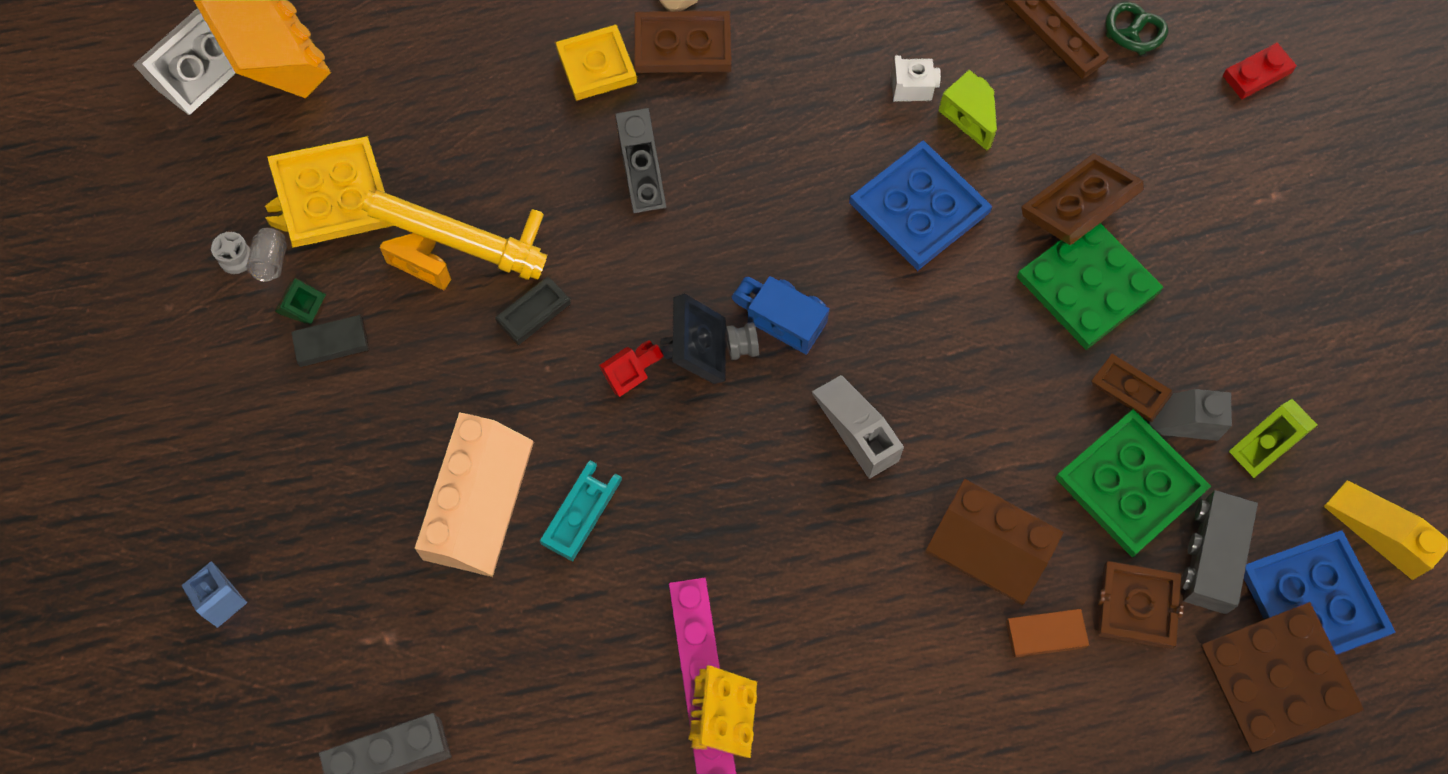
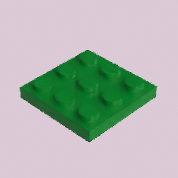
(1090, 284)
(1132, 482)

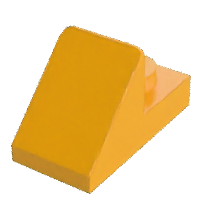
(414, 256)

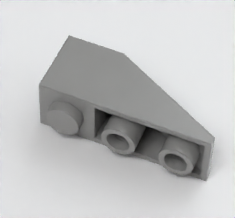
(859, 426)

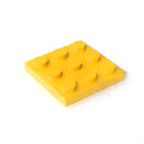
(326, 189)

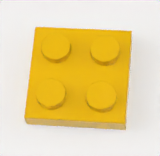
(596, 62)

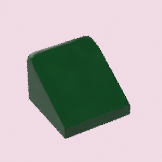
(300, 302)

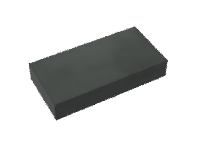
(533, 310)
(329, 341)

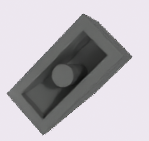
(1195, 415)

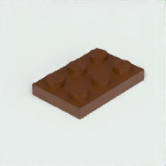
(682, 41)
(1082, 198)

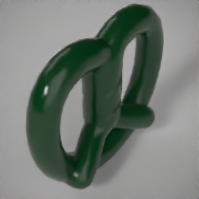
(1142, 17)

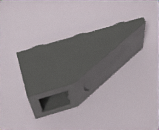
(640, 160)

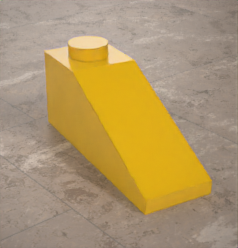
(1390, 529)

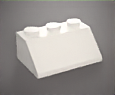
(187, 64)

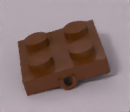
(1139, 605)

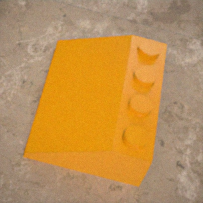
(266, 43)

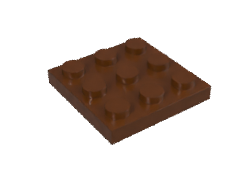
(1282, 677)

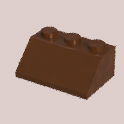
(994, 542)

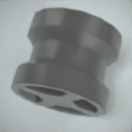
(742, 341)

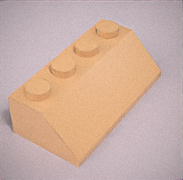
(474, 495)

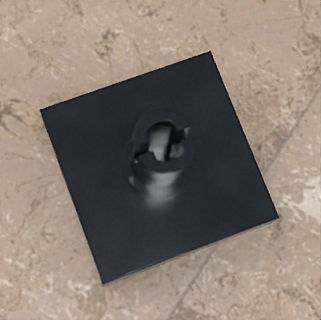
(697, 339)

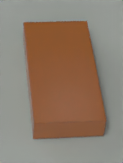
(1047, 633)

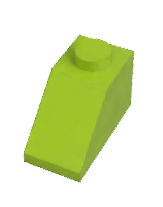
(971, 108)
(1273, 437)

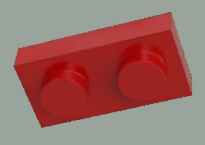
(1259, 70)

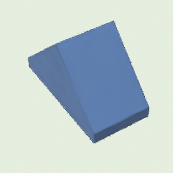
(213, 595)

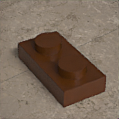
(1132, 387)

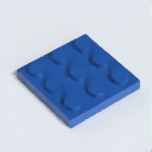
(920, 205)
(1329, 579)

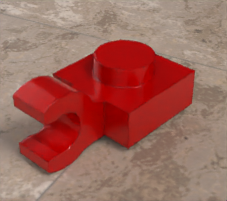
(627, 368)

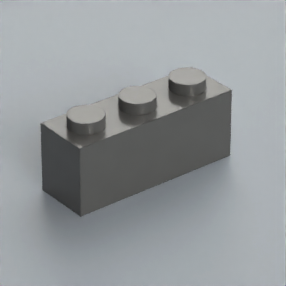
(1219, 552)
(391, 750)

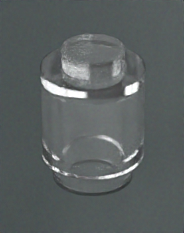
(267, 254)

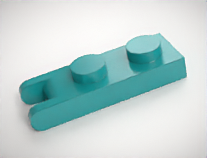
(579, 513)

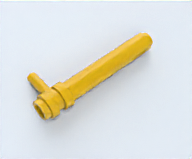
(506, 253)

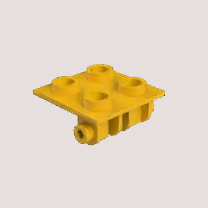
(725, 712)

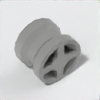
(228, 245)

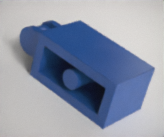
(783, 311)

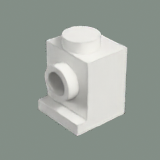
(914, 79)

